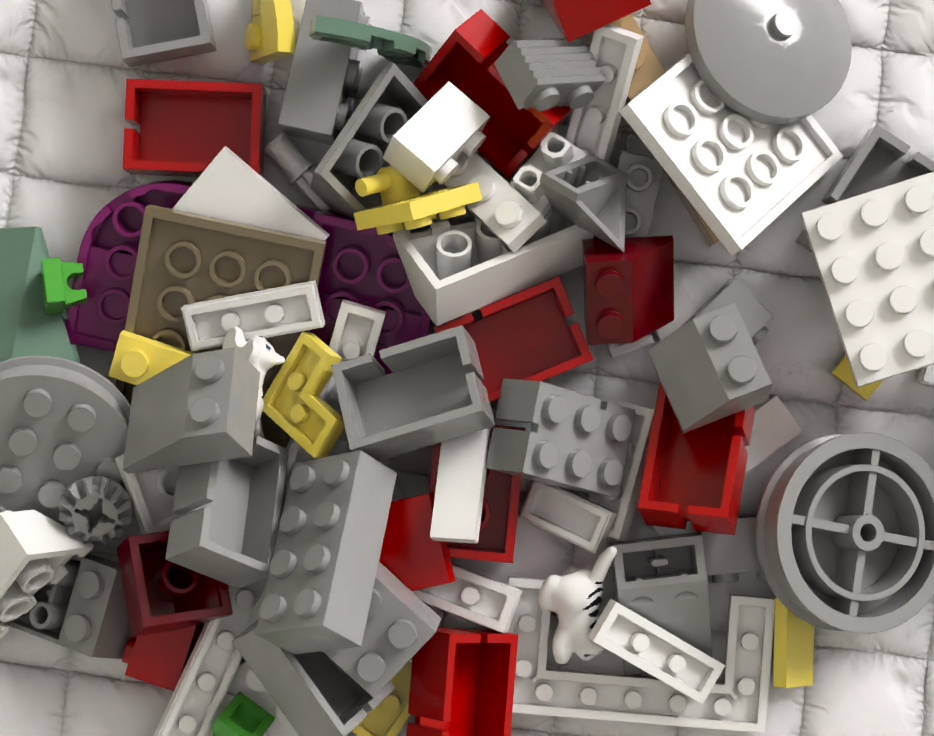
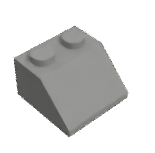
(710, 368)

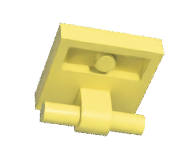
(405, 204)

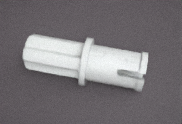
(295, 166)

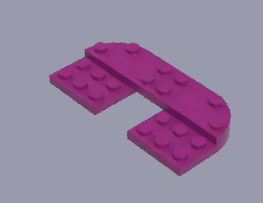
(354, 268)

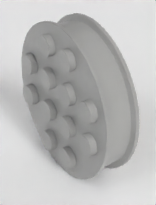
(55, 429)
(849, 532)

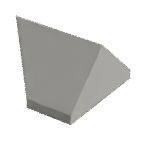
(590, 196)

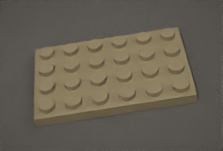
(205, 259)

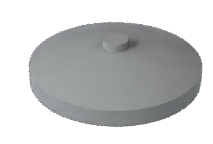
(770, 55)

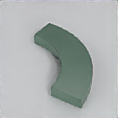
(389, 44)

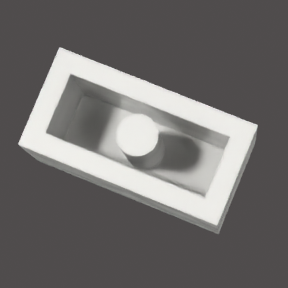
(436, 137)

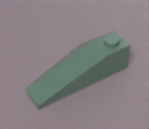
(23, 320)

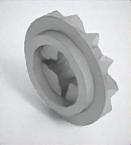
(82, 496)

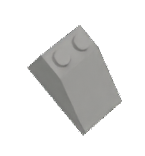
(193, 413)

